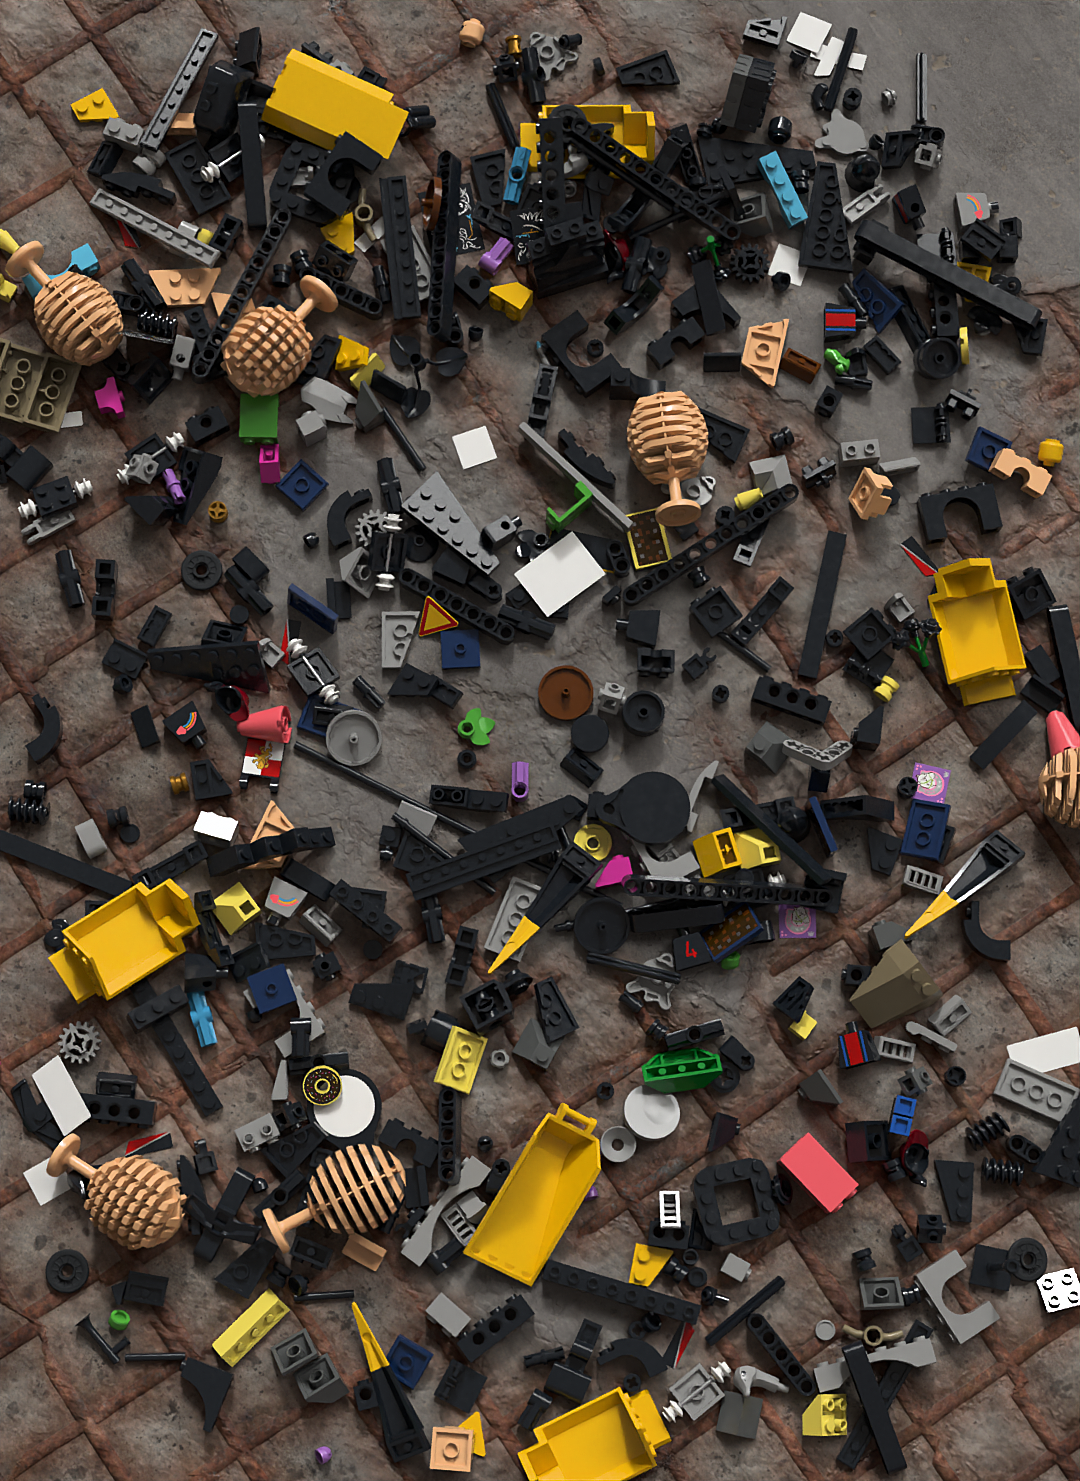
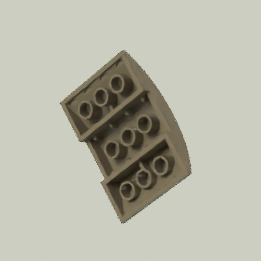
(35, 387)

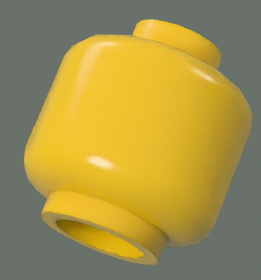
(1050, 452)

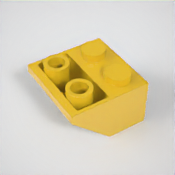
(511, 299)
(717, 852)

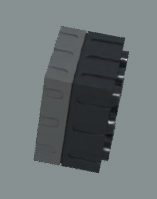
(748, 93)

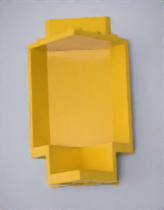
(631, 130)
(978, 630)
(125, 940)
(598, 1441)

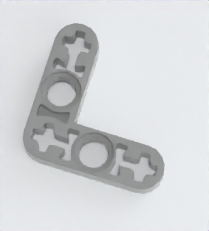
(821, 760)

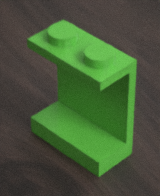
(259, 419)
(585, 499)

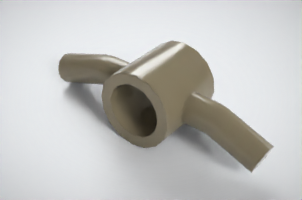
(365, 209)
(862, 1334)

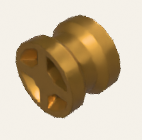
(215, 509)
(179, 783)

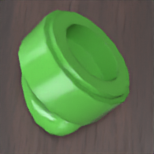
(731, 961)
(119, 1320)

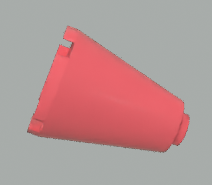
(268, 725)
(1060, 733)

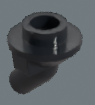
(709, 1296)

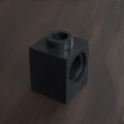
(831, 395)
(864, 972)
(365, 1404)

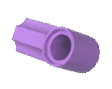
(493, 260)
(520, 778)

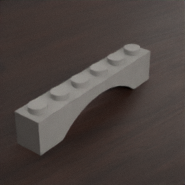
(420, 1244)
(915, 1354)

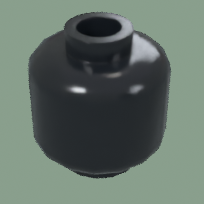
(779, 130)

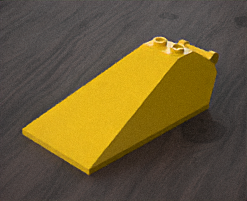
(538, 1197)

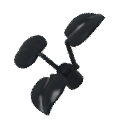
(406, 351)

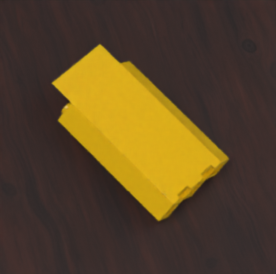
(325, 102)

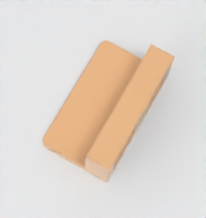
(183, 125)
(364, 1251)

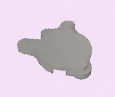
(551, 54)
(842, 136)
(695, 489)
(654, 989)

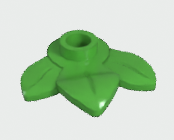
(479, 727)

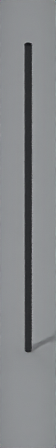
(401, 797)

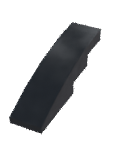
(542, 398)
(1003, 734)

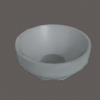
(623, 1134)

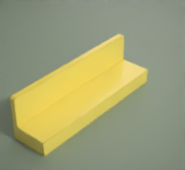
(250, 1327)

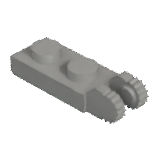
(864, 204)
(48, 526)
(929, 1036)

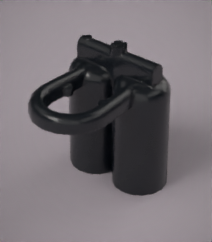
(418, 118)

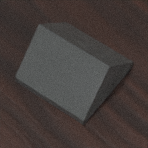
(880, 1293)
(294, 1352)
(739, 1414)

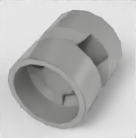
(148, 161)

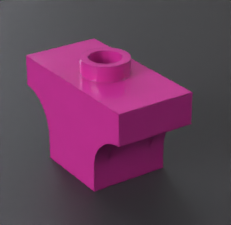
(110, 399)

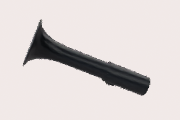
(110, 1352)

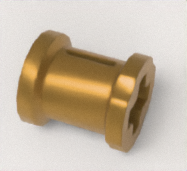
(514, 46)

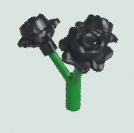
(698, 254)
(901, 638)

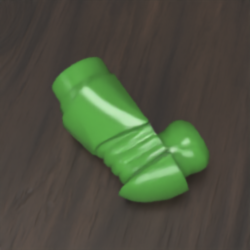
(835, 358)

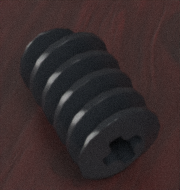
(157, 323)
(28, 812)
(986, 1129)
(1002, 1171)

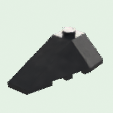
(197, 475)

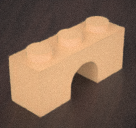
(1034, 478)

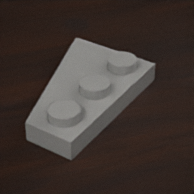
(396, 637)

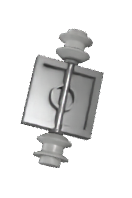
(696, 1391)

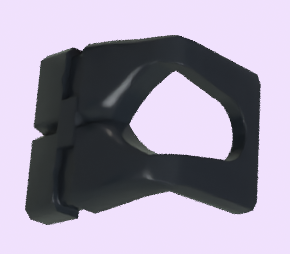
(407, 972)

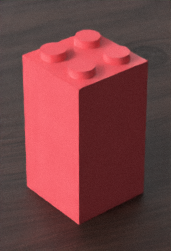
(818, 1174)

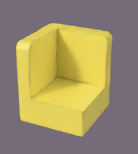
(7, 289)
(804, 1027)

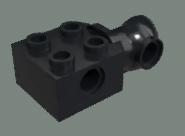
(490, 1003)

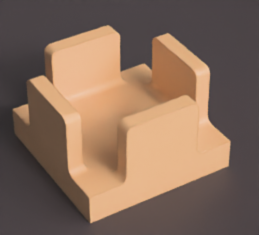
(867, 495)
(452, 1448)

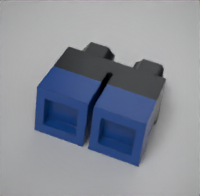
(901, 1115)

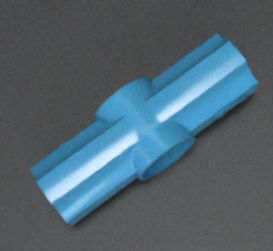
(515, 186)
(202, 1018)

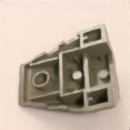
(895, 988)

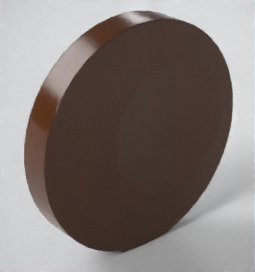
(432, 203)
(565, 693)

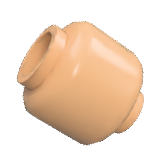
(471, 33)

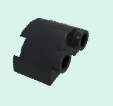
(655, 662)
(438, 1031)

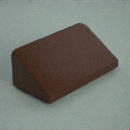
(799, 365)

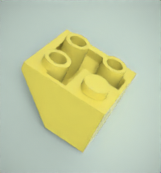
(756, 849)
(235, 908)
(826, 1416)

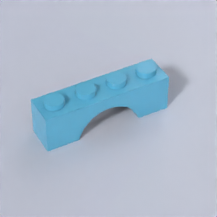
(788, 200)
(82, 257)

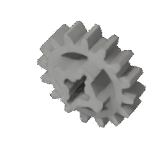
(369, 525)
(71, 1046)

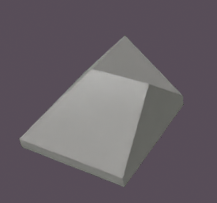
(770, 474)
(356, 574)

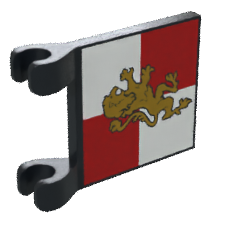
(262, 760)

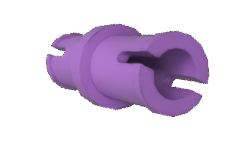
(173, 486)

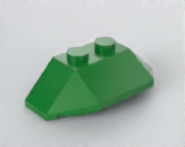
(681, 1070)

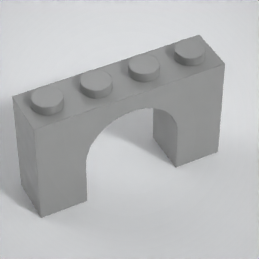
(681, 867)
(306, 1011)
(932, 1281)

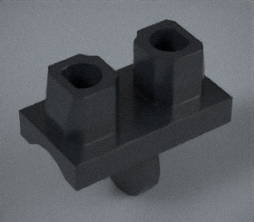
(312, 50)
(964, 402)
(820, 475)

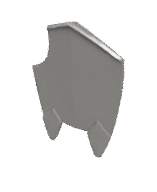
(327, 399)

